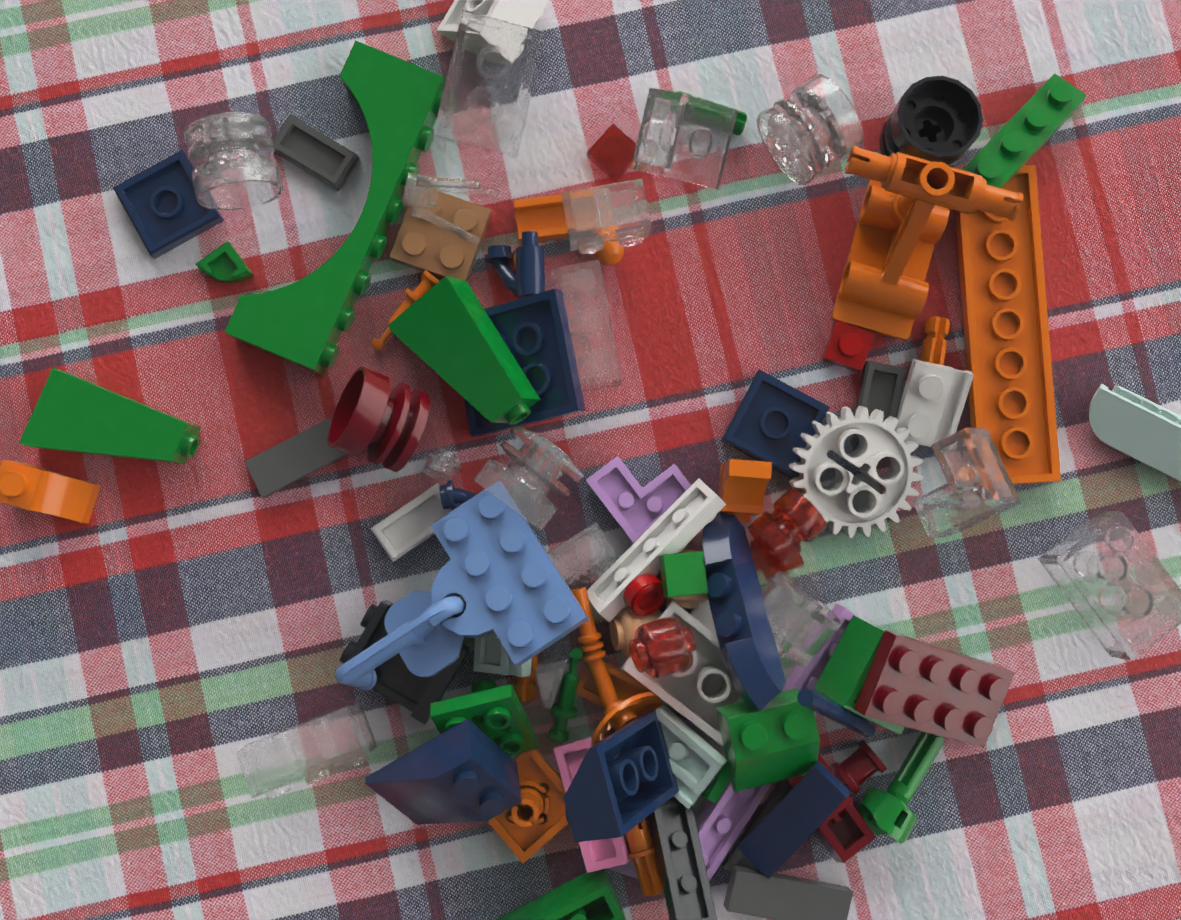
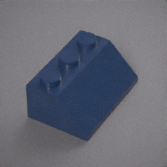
(620, 781)

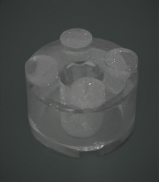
(797, 620)

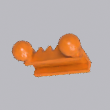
(547, 218)

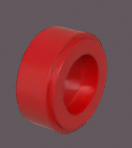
(644, 595)

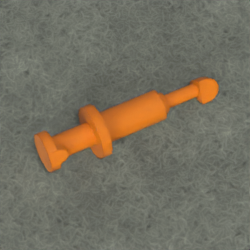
(425, 285)

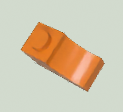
(743, 487)
(47, 491)

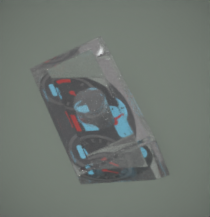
(549, 675)

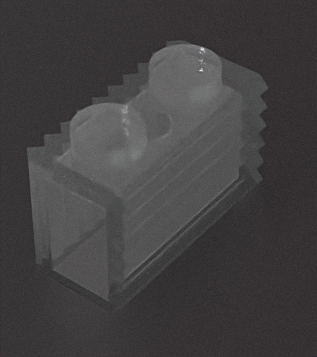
(583, 556)

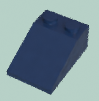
(451, 779)

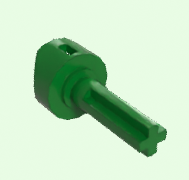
(890, 808)

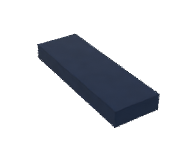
(794, 819)

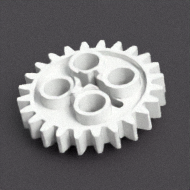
(876, 442)

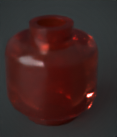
(662, 647)

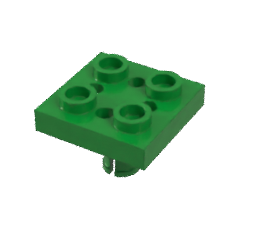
(493, 711)

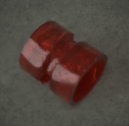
(797, 516)

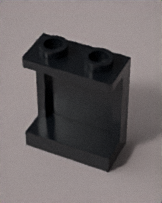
(393, 676)

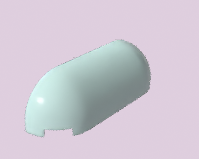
(1137, 428)

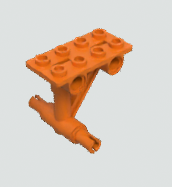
(897, 231)

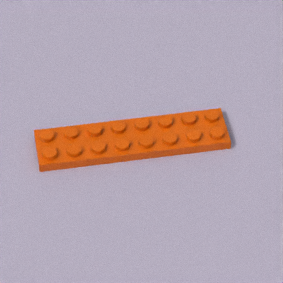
(1009, 334)

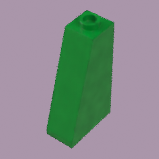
(466, 350)
(98, 421)

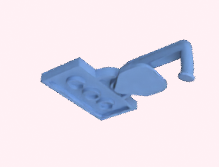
(506, 590)

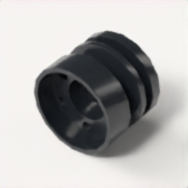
(933, 121)

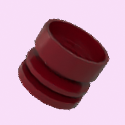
(382, 421)

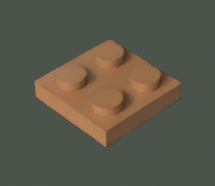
(434, 248)

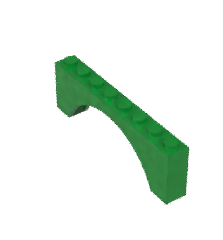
(310, 314)

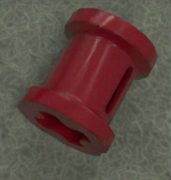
(859, 767)

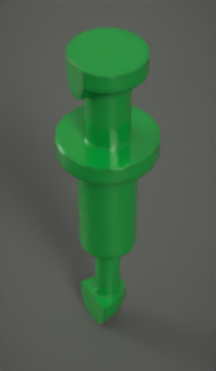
(564, 707)

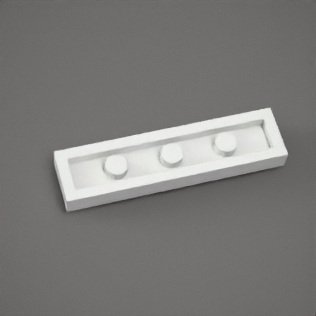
(666, 536)

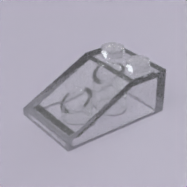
(489, 84)

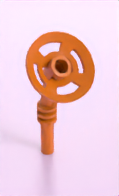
(617, 712)

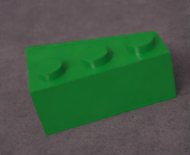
(582, 898)

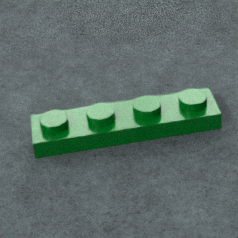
(1026, 132)

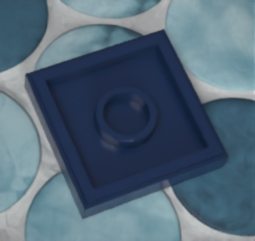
(165, 205)
(771, 422)

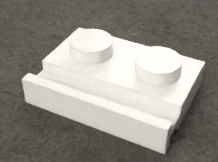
(932, 401)

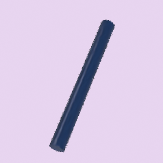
(835, 712)

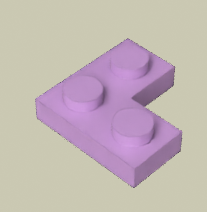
(629, 503)

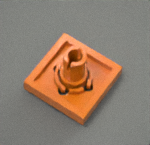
(524, 829)

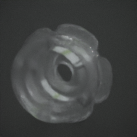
(441, 465)

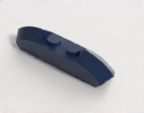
(740, 613)

